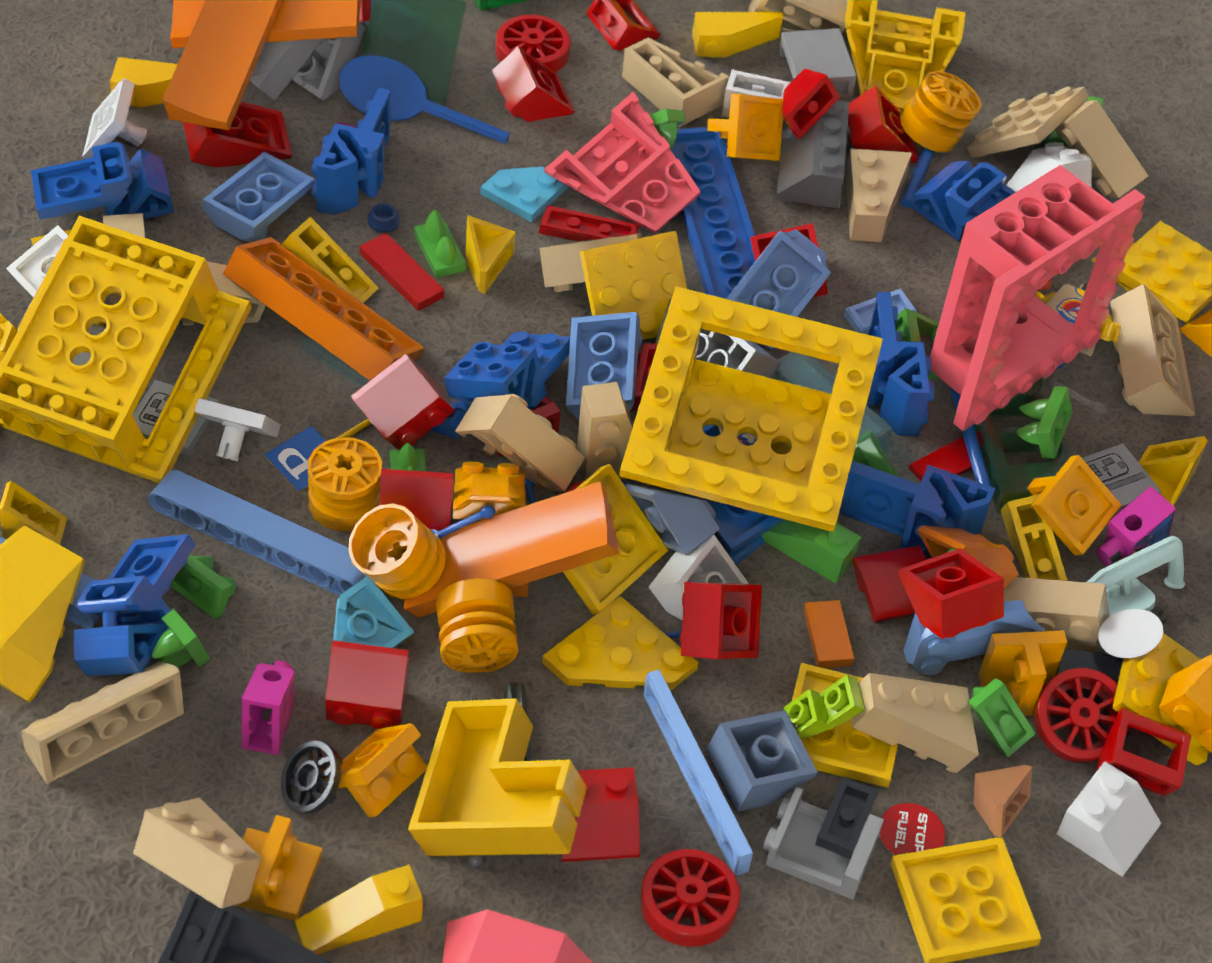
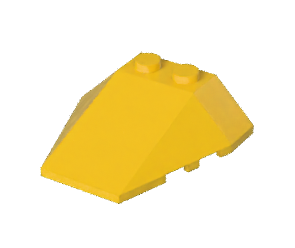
(899, 48)
(35, 594)

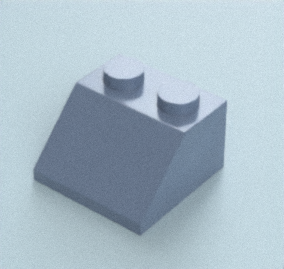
(676, 518)
(760, 759)

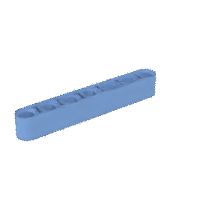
(255, 531)

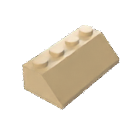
(1151, 355)
(104, 721)

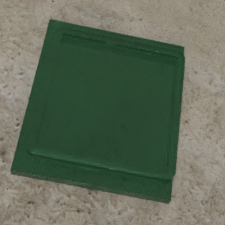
(420, 36)

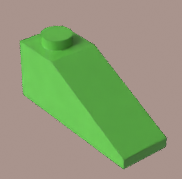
(816, 548)

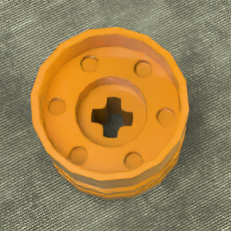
(940, 111)
(343, 482)
(397, 551)
(477, 625)

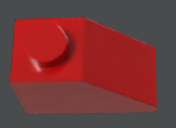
(807, 100)

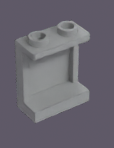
(820, 52)
(795, 853)

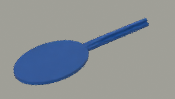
(408, 96)

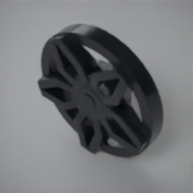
(311, 777)

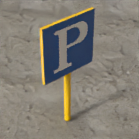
(293, 455)

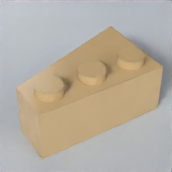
(1097, 138)
(603, 428)

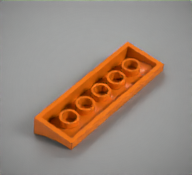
(293, 21)
(219, 61)
(319, 307)
(527, 543)

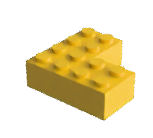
(484, 794)

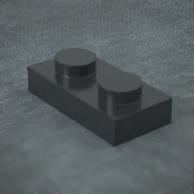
(846, 817)

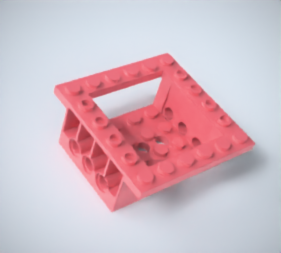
(992, 326)

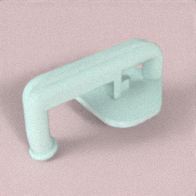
(1120, 578)

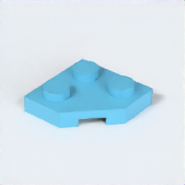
(523, 190)
(369, 617)

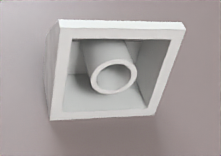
(1048, 158)
(703, 564)
(1110, 819)

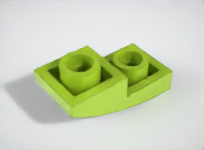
(822, 711)

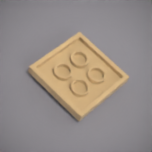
(1027, 121)

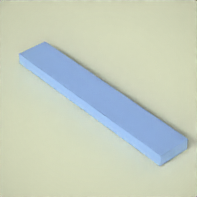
(697, 774)

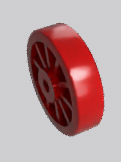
(536, 35)
(1079, 715)
(690, 897)

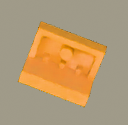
(752, 127)
(1074, 504)
(1023, 663)
(382, 767)
(283, 870)

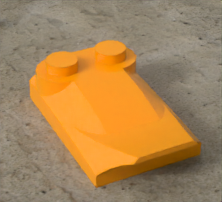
(483, 486)

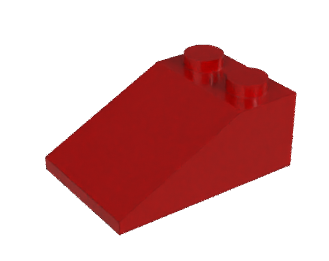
(250, 134)

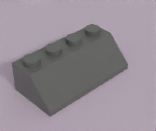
(814, 165)

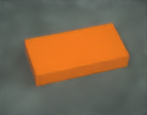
(828, 634)

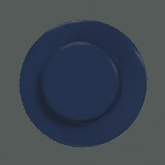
(383, 218)

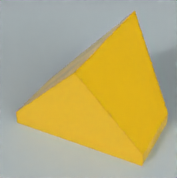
(487, 250)
(1173, 465)
(22, 508)

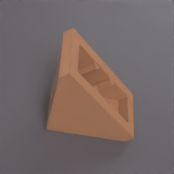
(1002, 796)

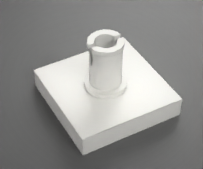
(111, 120)
(34, 263)
(236, 424)

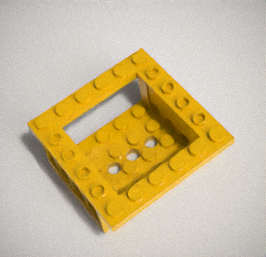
(688, 394)
(93, 404)

